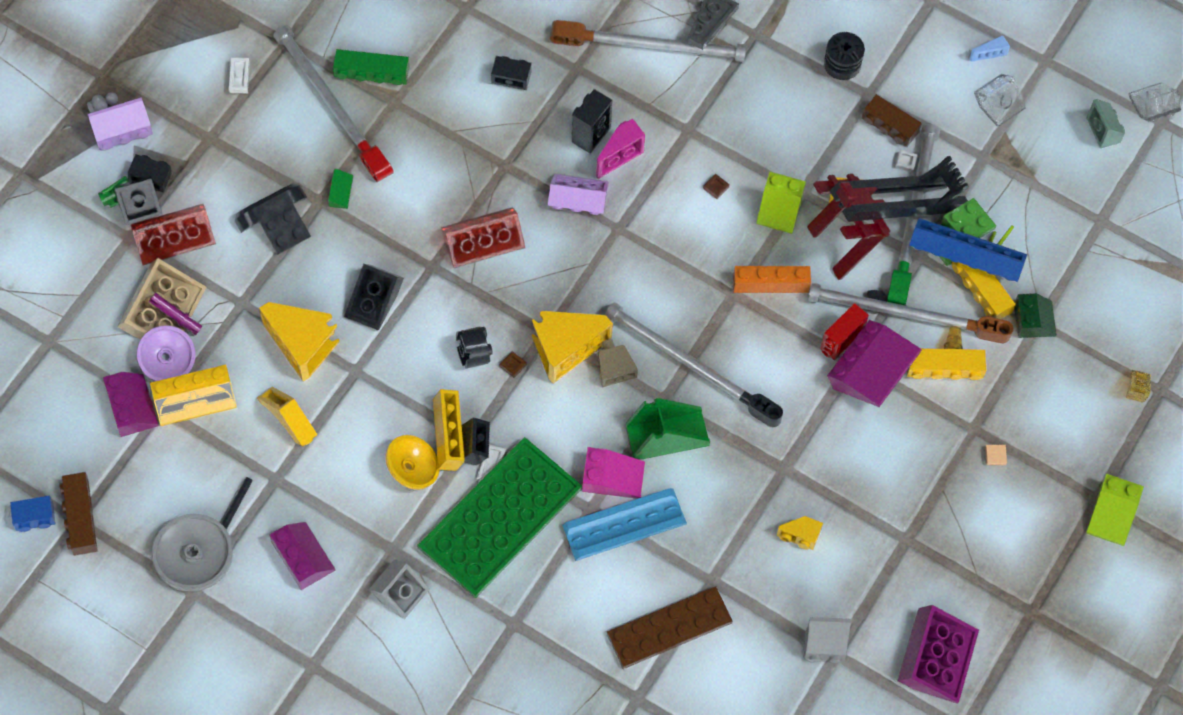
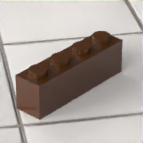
(79, 513)

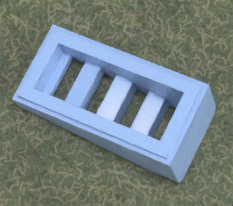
(994, 48)

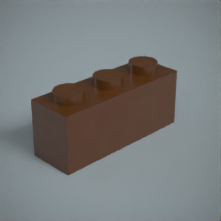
(891, 120)

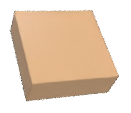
(996, 455)

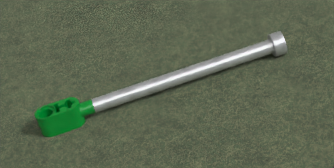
(901, 277)

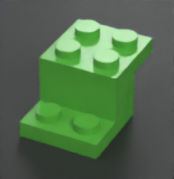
(968, 219)

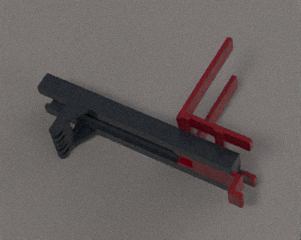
(855, 202)

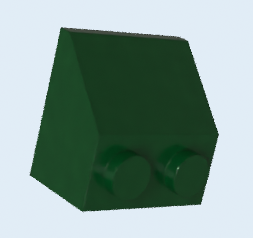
(1034, 316)

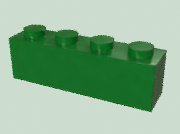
(371, 67)

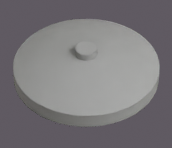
(192, 552)

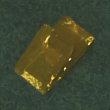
(1139, 386)

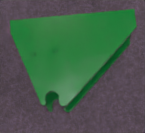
(666, 429)

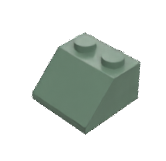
(1105, 124)

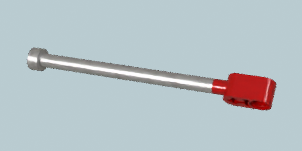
(370, 156)

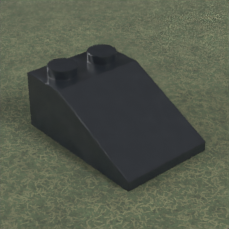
(373, 296)

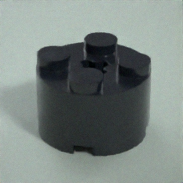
(473, 347)

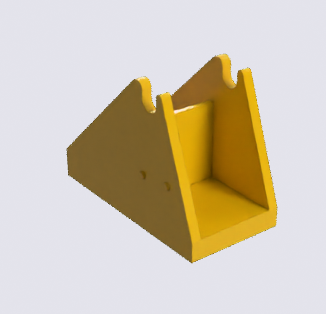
(300, 335)
(568, 340)

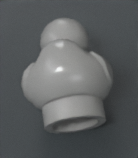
(99, 102)

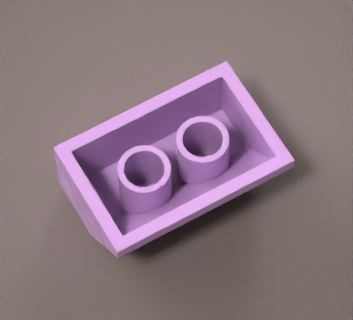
(120, 124)
(578, 194)

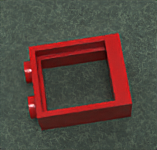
(843, 332)

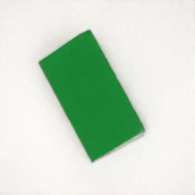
(340, 189)

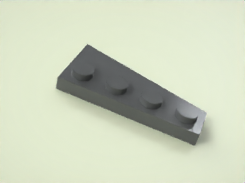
(710, 20)

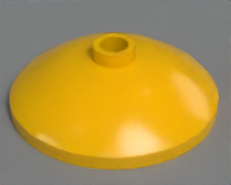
(417, 457)

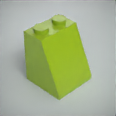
(781, 202)

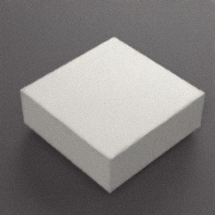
(906, 161)

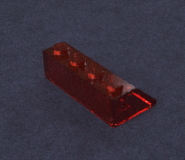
(173, 234)
(483, 237)

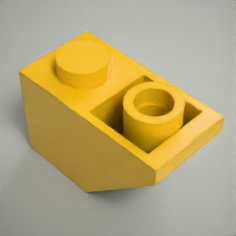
(801, 531)

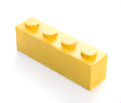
(986, 290)
(949, 364)
(448, 430)

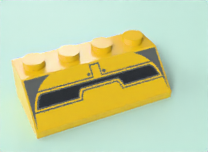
(193, 395)

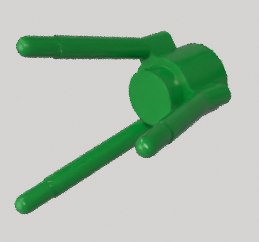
(108, 195)

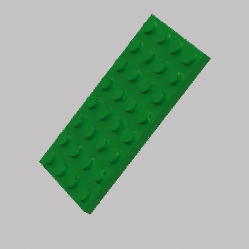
(500, 517)

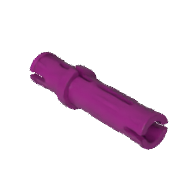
(172, 311)

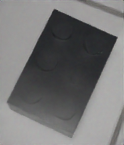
(591, 120)

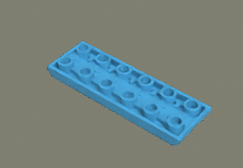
(624, 524)

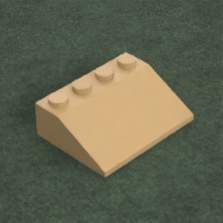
(169, 284)

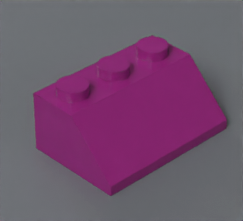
(130, 402)
(301, 553)

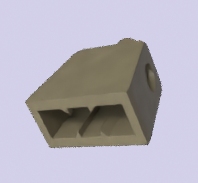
(615, 364)

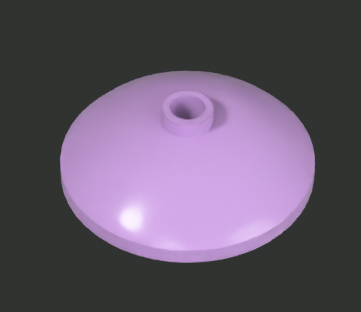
(165, 341)

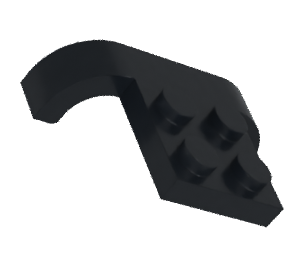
(277, 218)

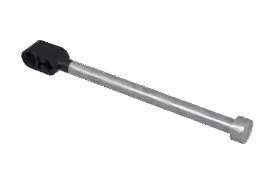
(615, 313)

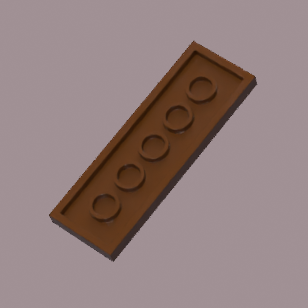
(669, 627)

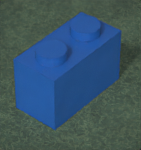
(32, 513)

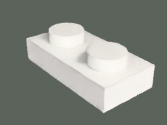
(239, 75)

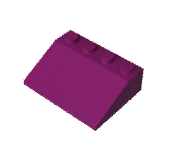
(873, 364)
(938, 654)

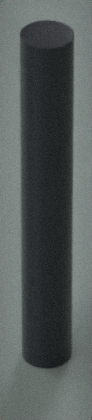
(236, 502)

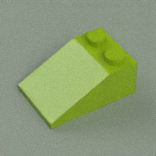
(1114, 509)

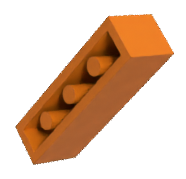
(771, 279)

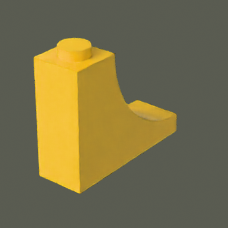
(289, 415)

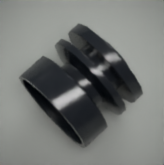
(844, 55)

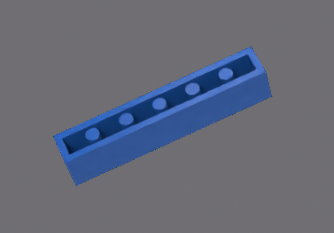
(968, 250)

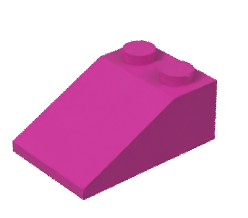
(622, 147)
(612, 474)

